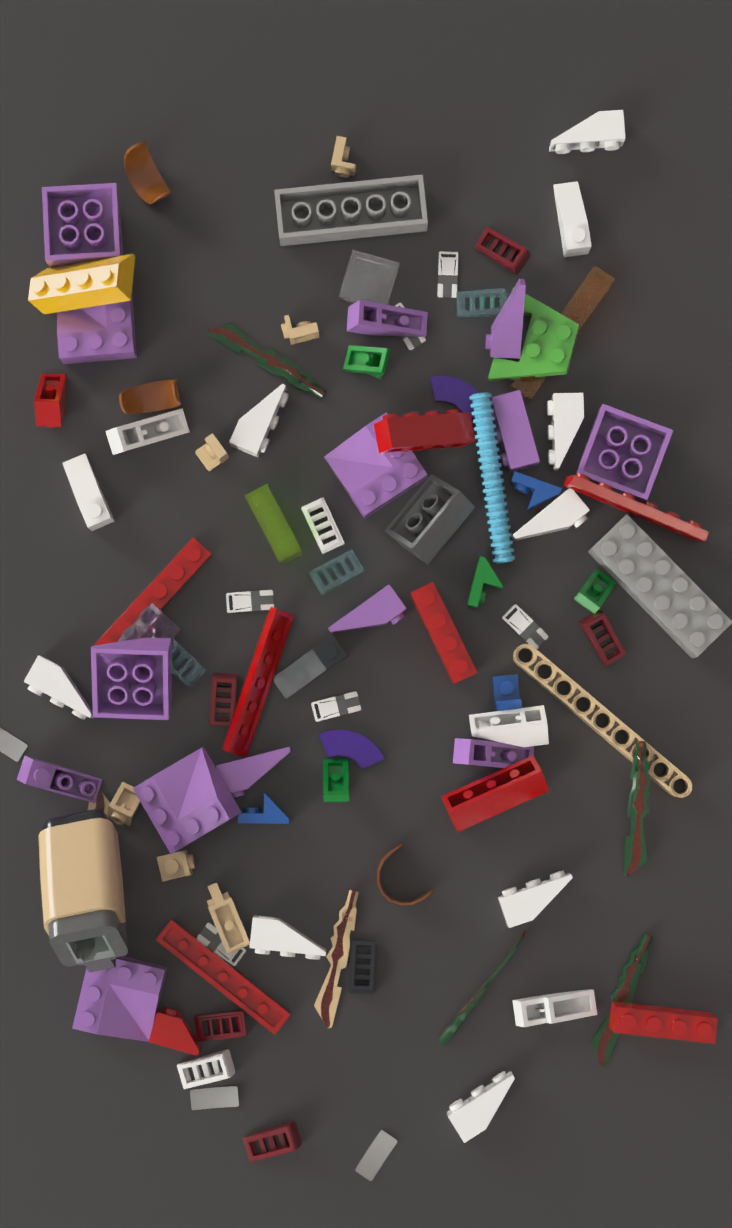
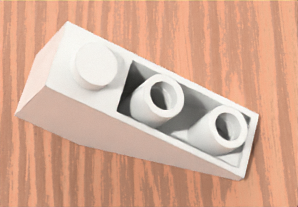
(600, 130)
(567, 416)
(253, 427)
(54, 681)
(525, 904)
(277, 935)
(477, 1111)

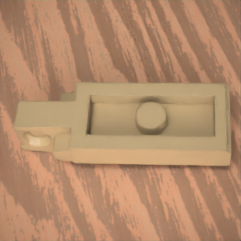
(226, 920)

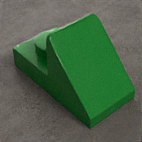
(366, 360)
(484, 576)
(595, 591)
(335, 780)

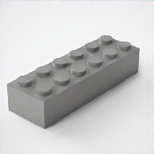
(351, 210)
(660, 587)

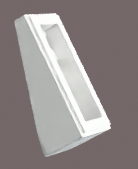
(326, 513)
(225, 1061)

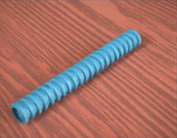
(492, 477)

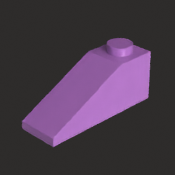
(386, 320)
(508, 325)
(376, 611)
(488, 753)
(246, 772)

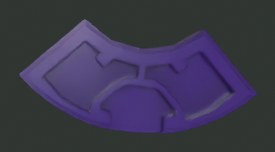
(454, 392)
(351, 745)

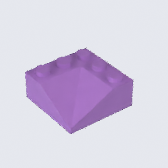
(81, 223)
(97, 333)
(624, 452)
(373, 477)
(132, 679)
(187, 800)
(121, 999)

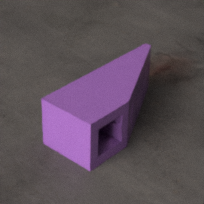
(59, 779)

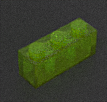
(273, 524)

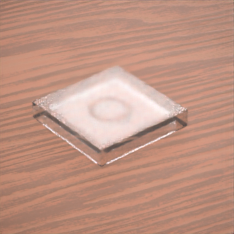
(369, 278)

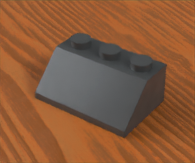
(430, 518)

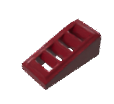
(519, 262)
(595, 642)
(227, 678)
(241, 1022)
(292, 1135)

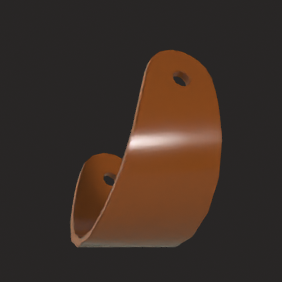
(144, 174)
(150, 397)
(385, 894)

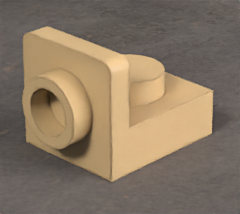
(341, 154)
(303, 332)
(211, 453)
(123, 805)
(175, 865)

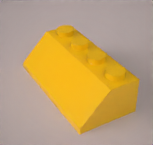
(83, 284)

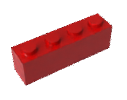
(424, 431)
(443, 633)
(495, 793)
(663, 1022)

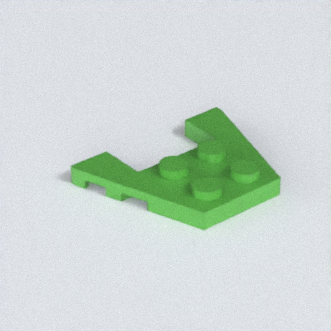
(546, 345)

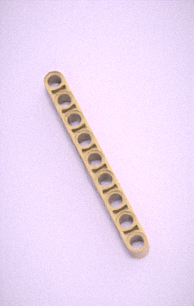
(589, 716)

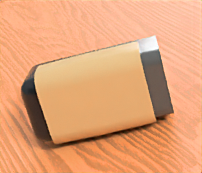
(83, 889)

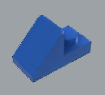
(541, 490)
(506, 692)
(272, 814)

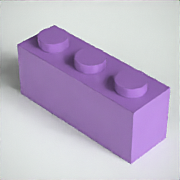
(514, 432)

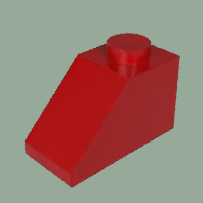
(50, 400)
(174, 1032)

